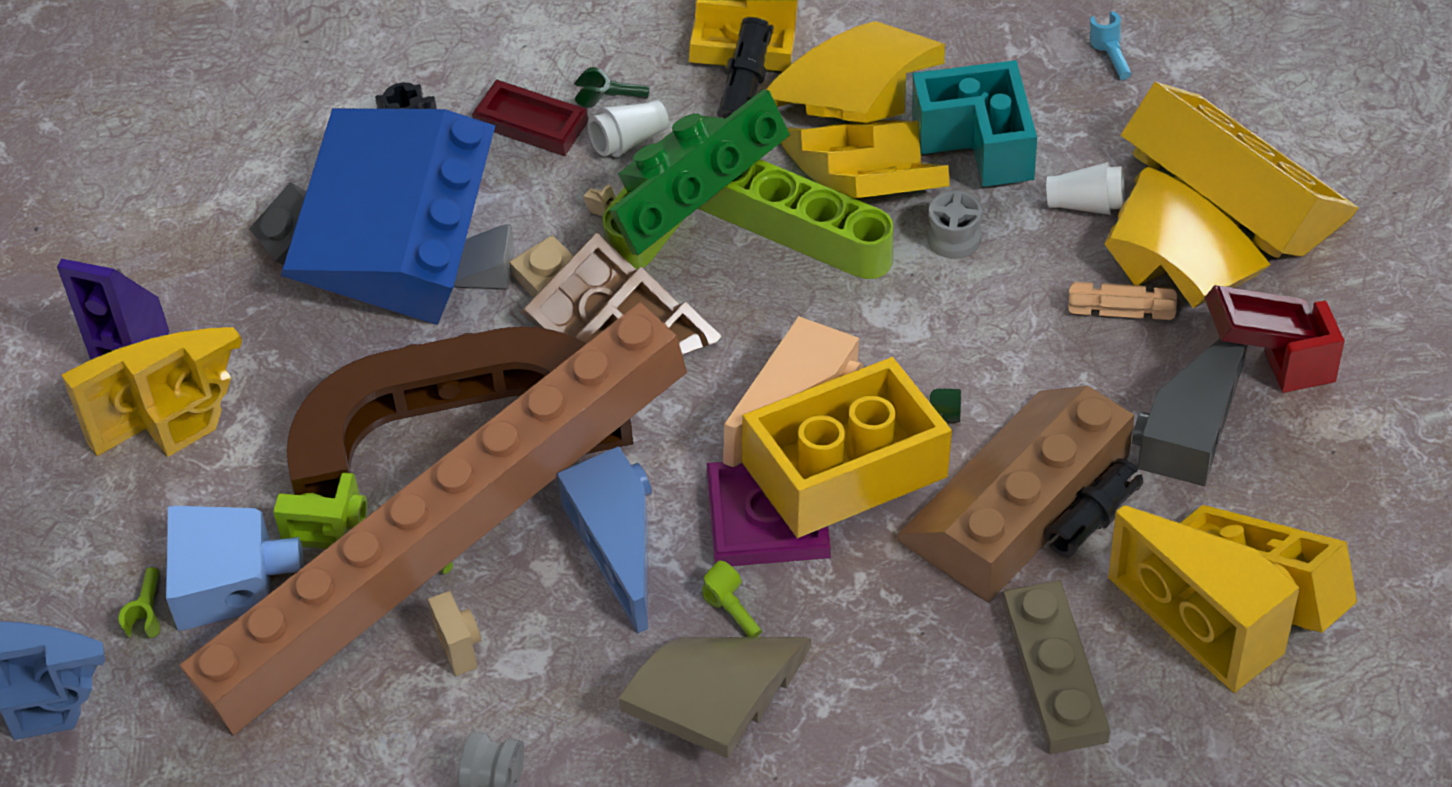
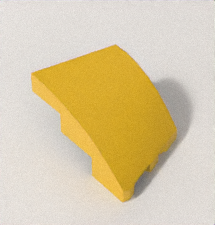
(719, 25)
(857, 73)
(865, 157)
(1181, 234)
(157, 385)

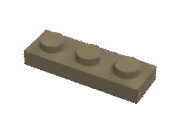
(1055, 667)

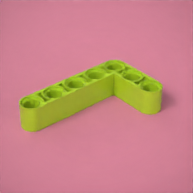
(794, 215)

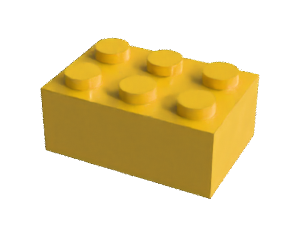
(845, 446)

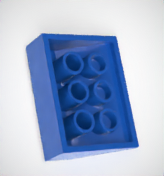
(390, 207)

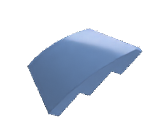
(44, 677)

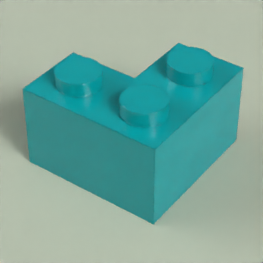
(978, 110)

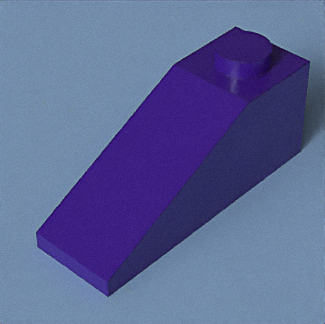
(110, 307)

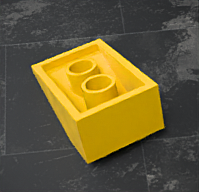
(1205, 592)

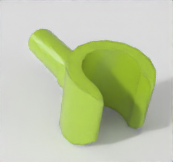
(718, 591)
(142, 607)

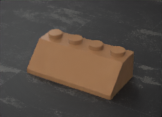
(1018, 485)

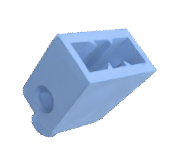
(222, 562)

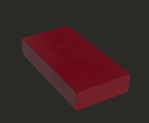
(531, 117)
(1260, 317)

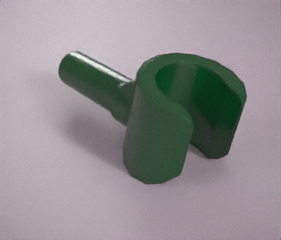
(597, 83)
(947, 403)

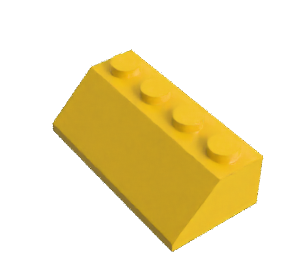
(1236, 171)

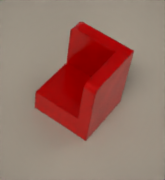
(1310, 360)

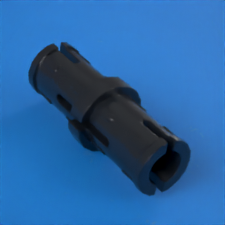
(746, 66)
(1093, 507)

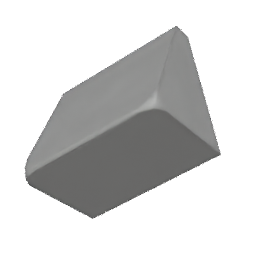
(487, 259)

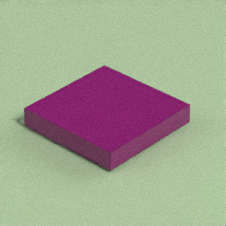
(749, 526)

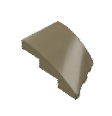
(712, 686)

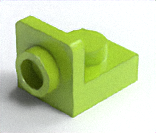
(321, 519)

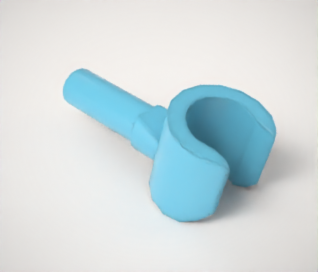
(1108, 39)

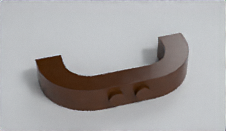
(416, 383)

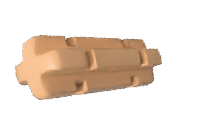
(1122, 300)

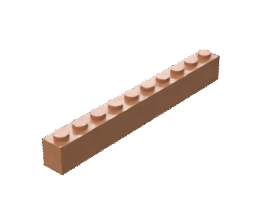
(434, 519)

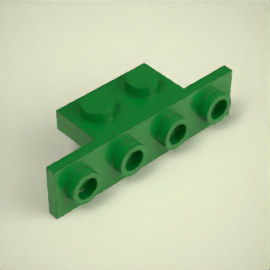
(692, 166)

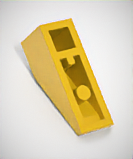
(1314, 561)

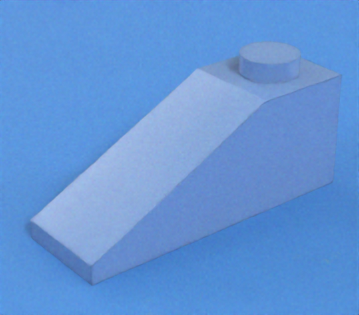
(611, 517)

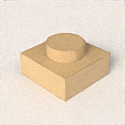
(539, 264)
(455, 631)

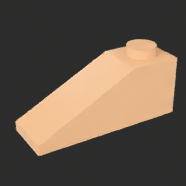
(802, 360)

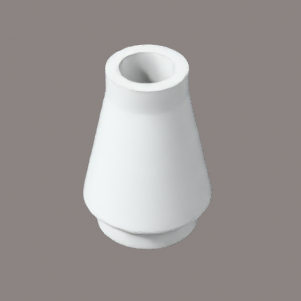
(625, 126)
(1089, 189)

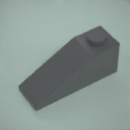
(1190, 415)

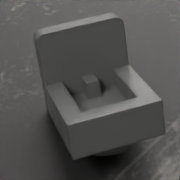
(277, 223)

